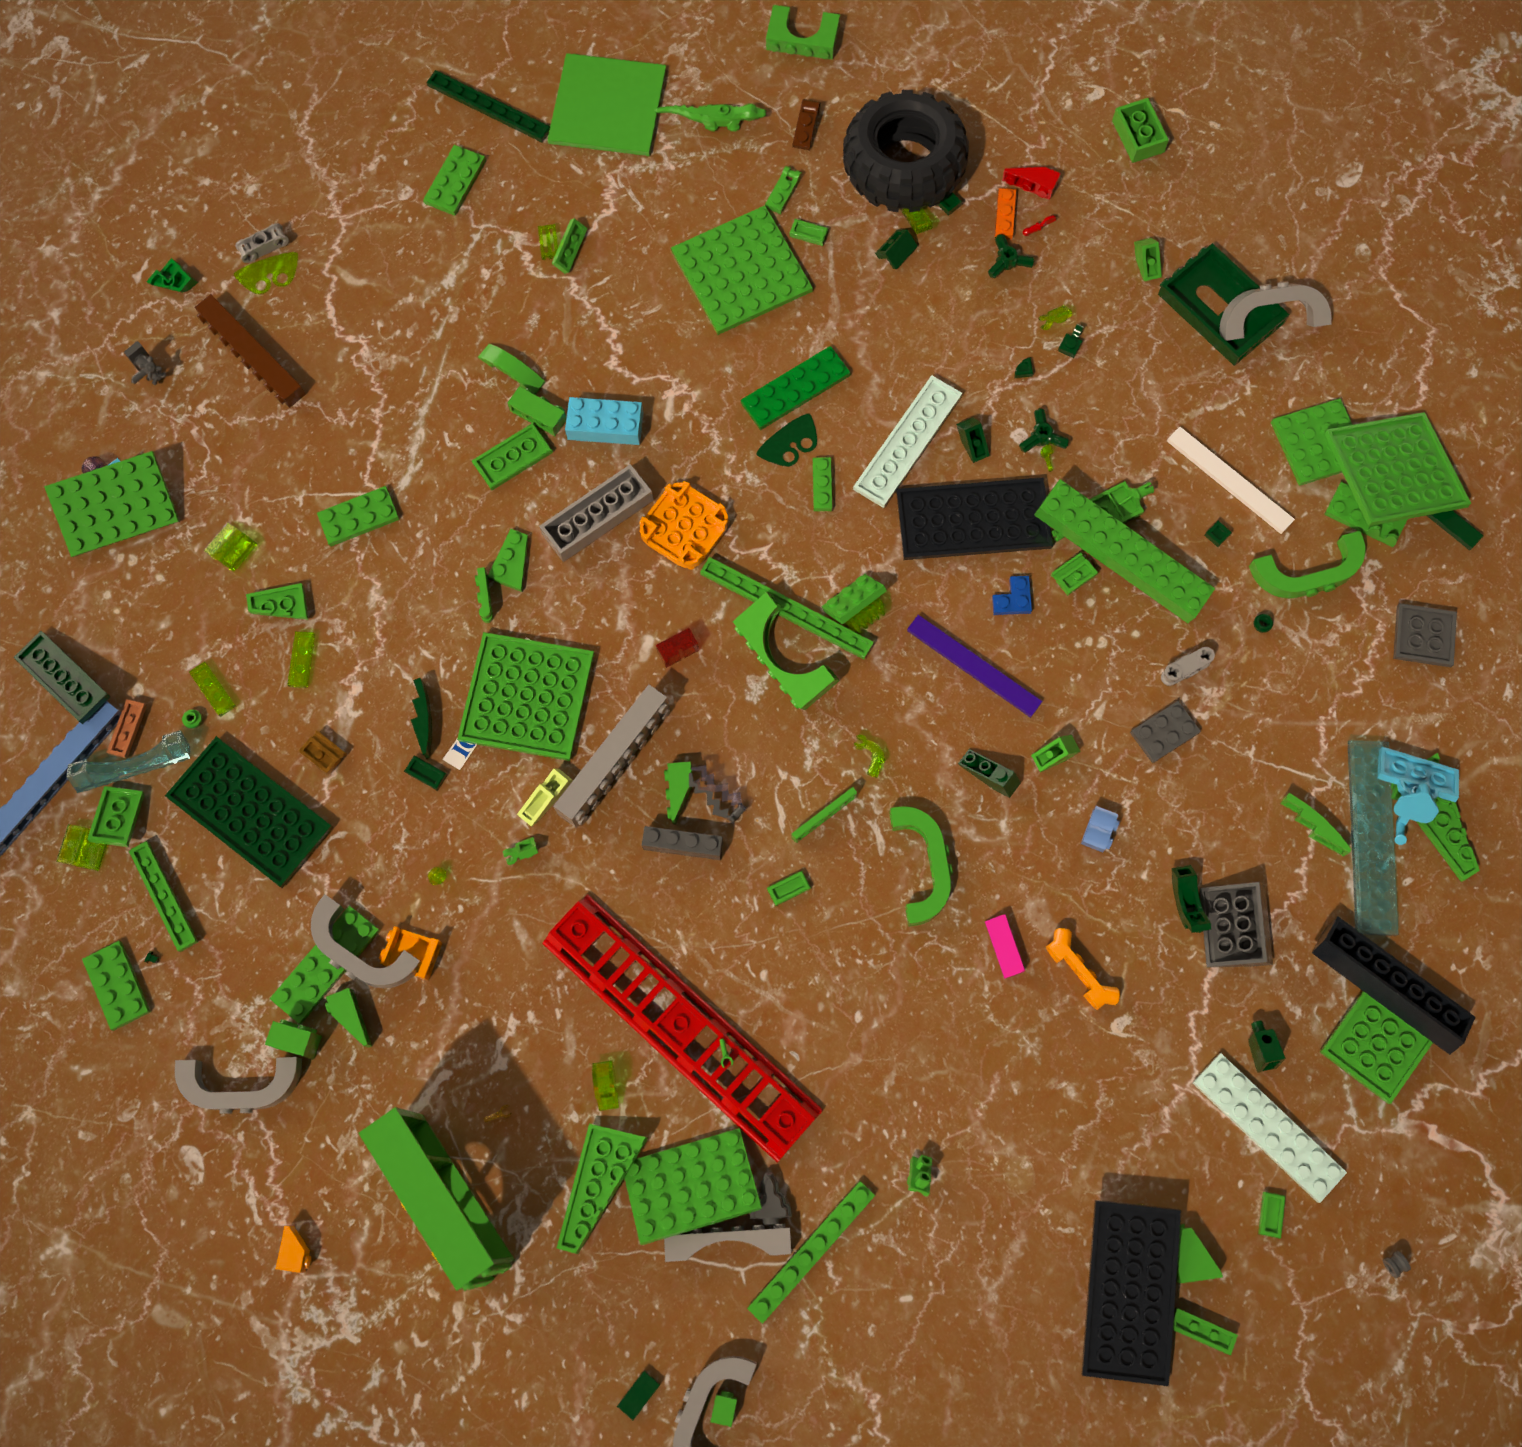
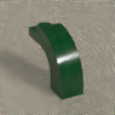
(1187, 899)

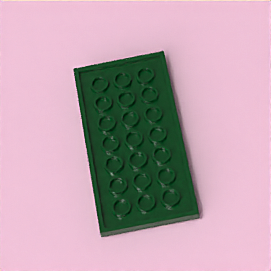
(249, 812)

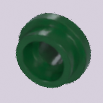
(1263, 618)

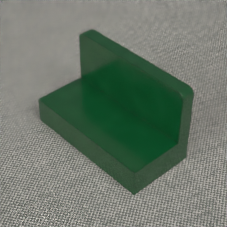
(897, 248)

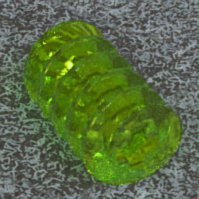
(866, 615)

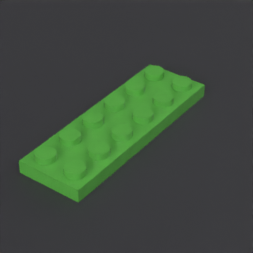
(315, 974)

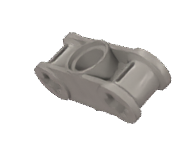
(262, 243)
(1187, 666)

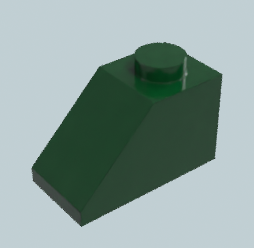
(973, 439)

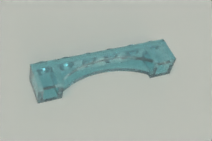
(90, 775)

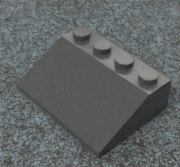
(1238, 925)

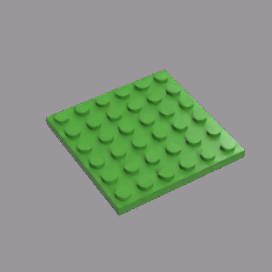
(741, 269)
(1397, 469)
(526, 696)

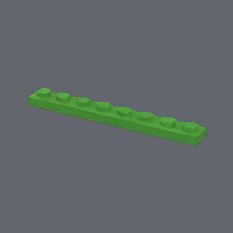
(811, 1252)

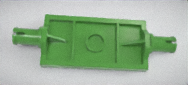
(1120, 502)

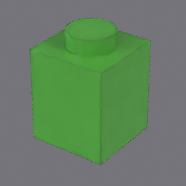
(724, 1408)

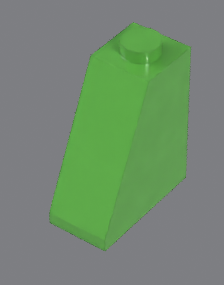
(1194, 1259)

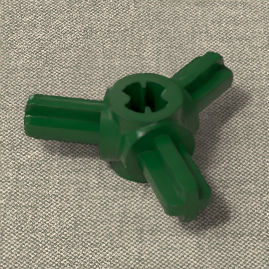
(1008, 258)
(1043, 434)

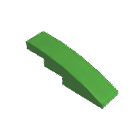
(1320, 828)

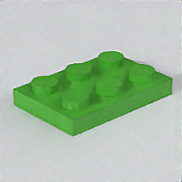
(853, 598)
(116, 816)

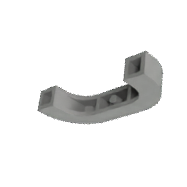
(1233, 318)
(321, 928)
(189, 1082)
(728, 1367)

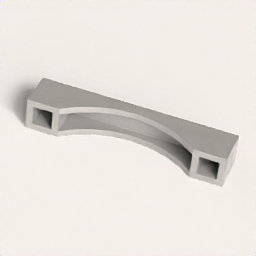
(772, 1241)

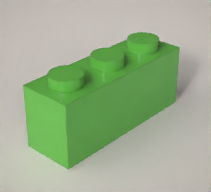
(537, 410)

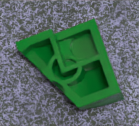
(172, 277)

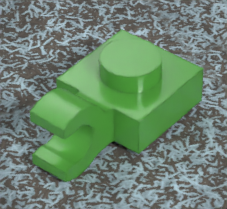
(523, 850)

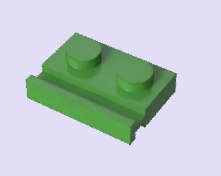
(1074, 574)

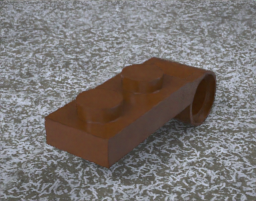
(806, 124)

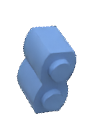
(1099, 829)

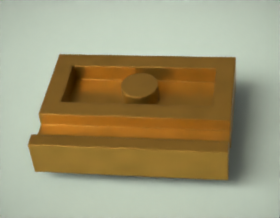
(322, 752)

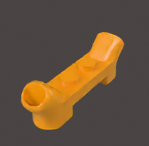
(1061, 949)

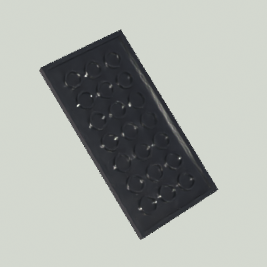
(972, 519)
(1131, 1293)

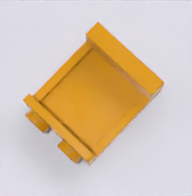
(420, 947)

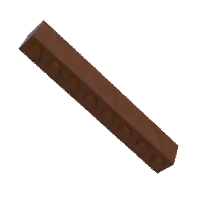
(250, 351)

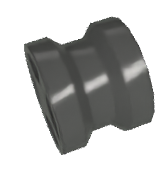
(1396, 1264)

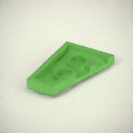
(510, 562)
(279, 602)

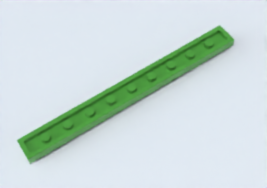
(791, 609)

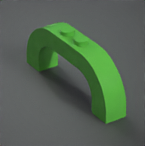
(1274, 582)
(922, 823)

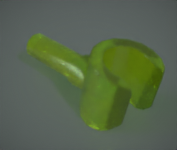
(1045, 452)

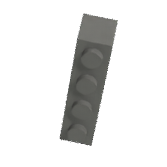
(682, 843)

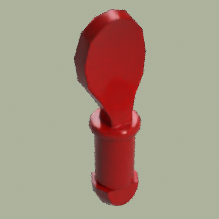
(1049, 219)

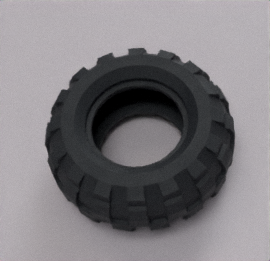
(905, 119)

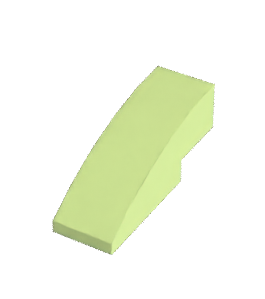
(544, 796)

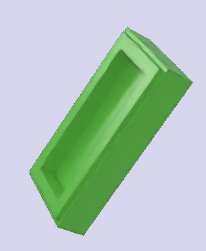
(808, 232)
(788, 888)
(1271, 1215)

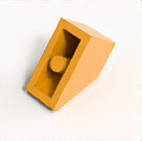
(293, 1252)

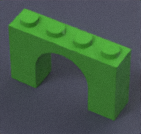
(819, 45)

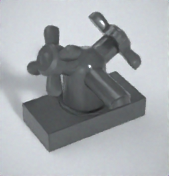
(144, 364)

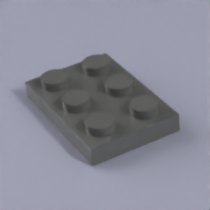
(1165, 732)

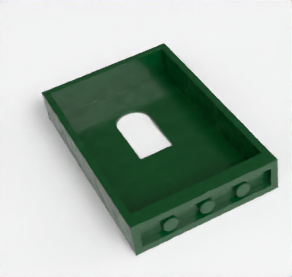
(1227, 280)

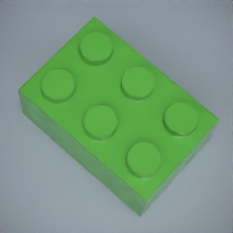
(1140, 130)

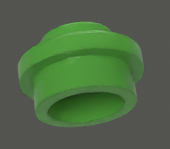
(195, 722)

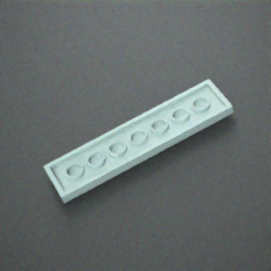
(907, 441)
(1269, 1128)

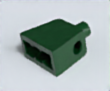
(1265, 1048)

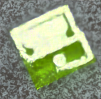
(230, 547)
(78, 851)

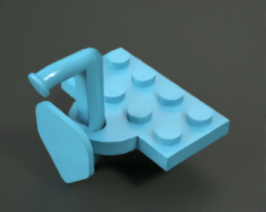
(1419, 784)

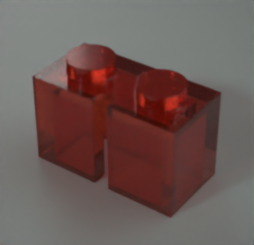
(669, 649)

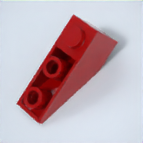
(1036, 180)

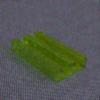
(550, 254)

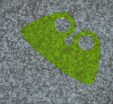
(274, 265)

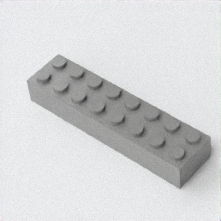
(612, 756)

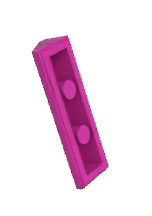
(1004, 946)

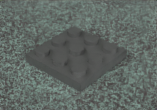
(1425, 635)

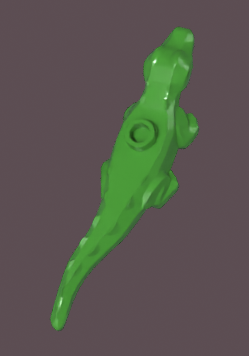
(717, 115)

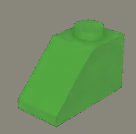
(1148, 258)
(1055, 752)

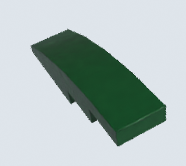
(423, 723)

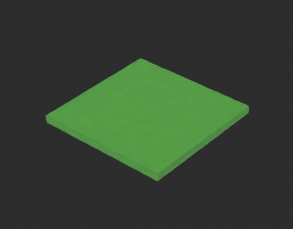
(607, 104)

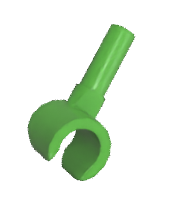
(724, 1052)

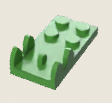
(1346, 510)

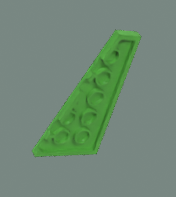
(1450, 837)
(601, 1169)

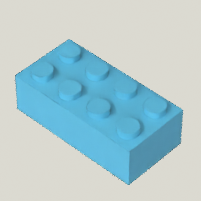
(604, 421)

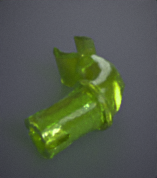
(877, 756)

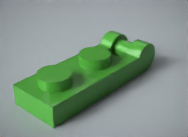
(783, 190)
(484, 595)

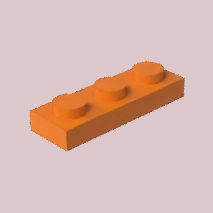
(1005, 212)

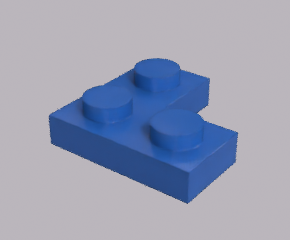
(1017, 601)

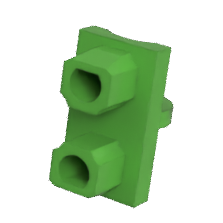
(920, 1175)

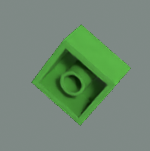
(296, 1040)

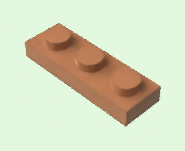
(126, 729)

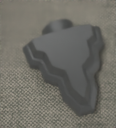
(771, 1201)

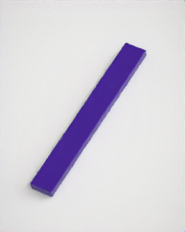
(974, 666)

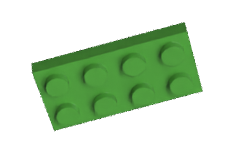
(454, 180)
(357, 516)
(116, 985)

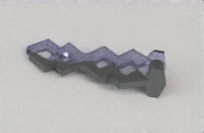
(735, 797)

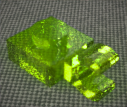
(1056, 315)

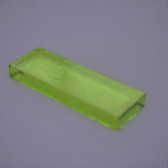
(301, 659)
(212, 689)

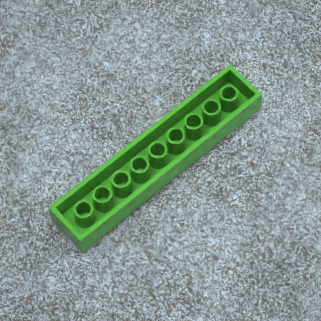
(1124, 551)

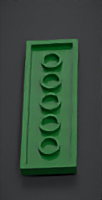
(795, 387)

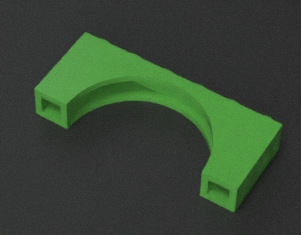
(755, 627)

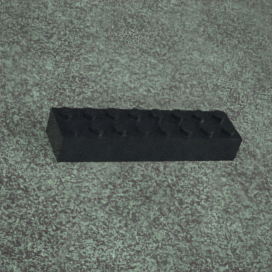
(1394, 985)

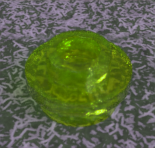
(437, 875)

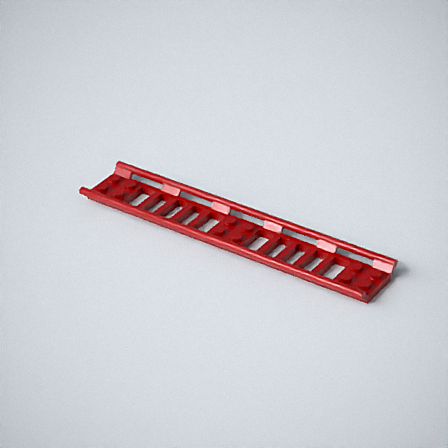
(681, 1025)

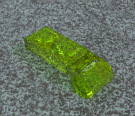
(918, 220)

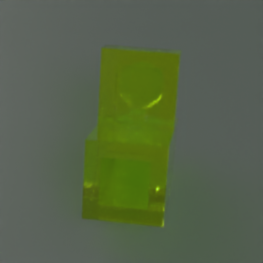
(605, 1085)

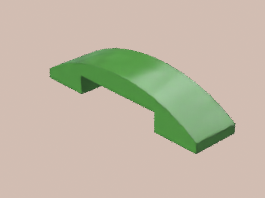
(512, 367)

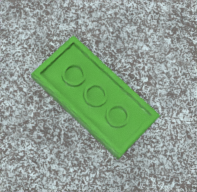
(512, 456)

